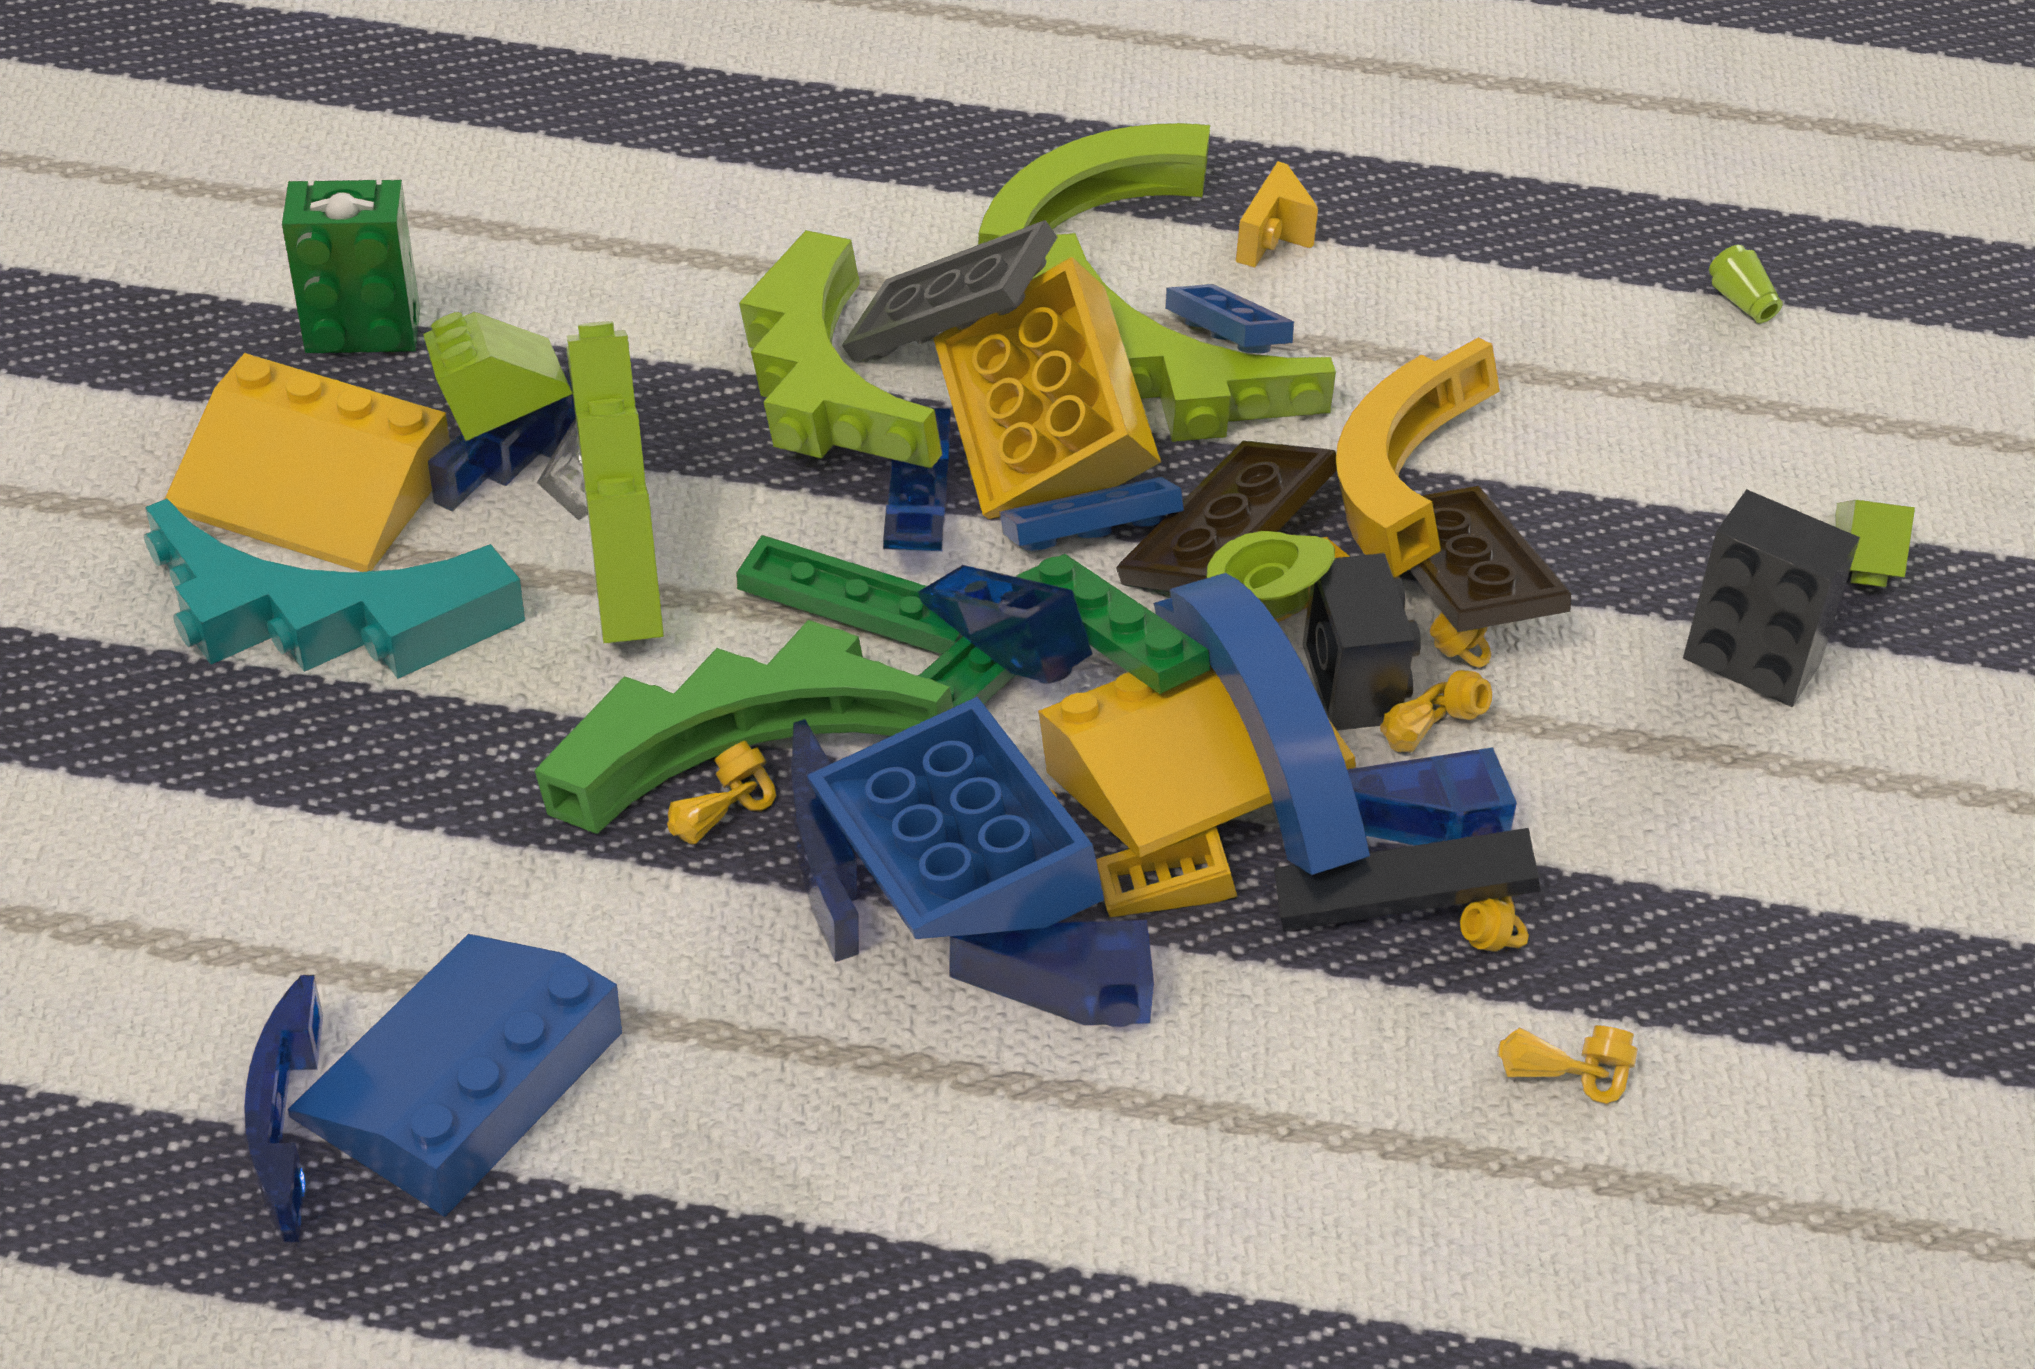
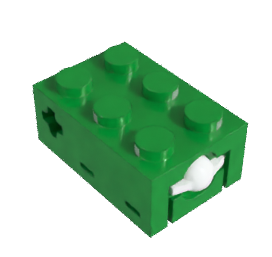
(351, 266)

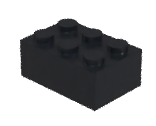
(1769, 597)

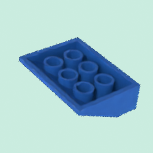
(960, 828)
(463, 1066)

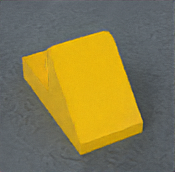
(1277, 212)

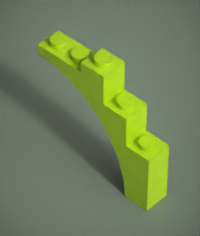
(1203, 382)
(808, 387)
(614, 483)

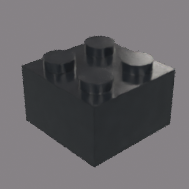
(1360, 641)

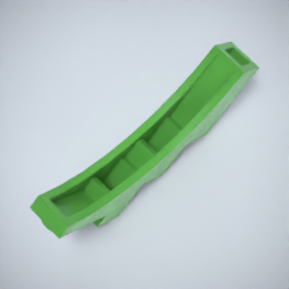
(649, 734)

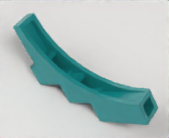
(318, 615)

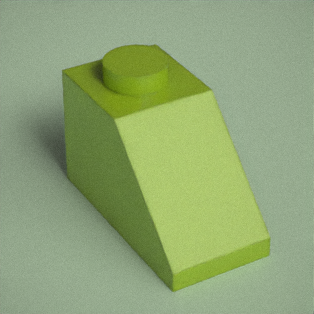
(1883, 539)

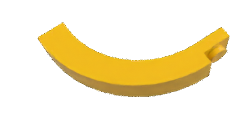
(1386, 430)

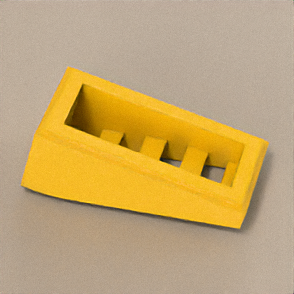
(1190, 889)

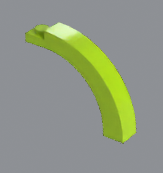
(1100, 171)

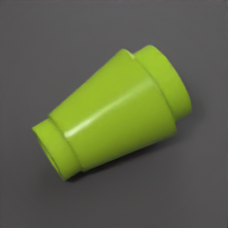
(1744, 281)

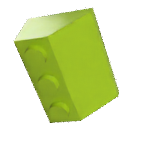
(492, 370)

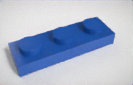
(1230, 317)
(1091, 513)

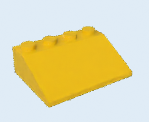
(1046, 395)
(308, 462)
(1157, 761)

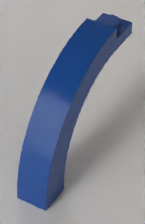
(1281, 716)

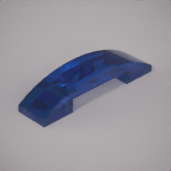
(919, 499)
(285, 1044)

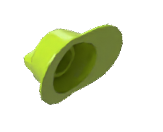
(1275, 567)

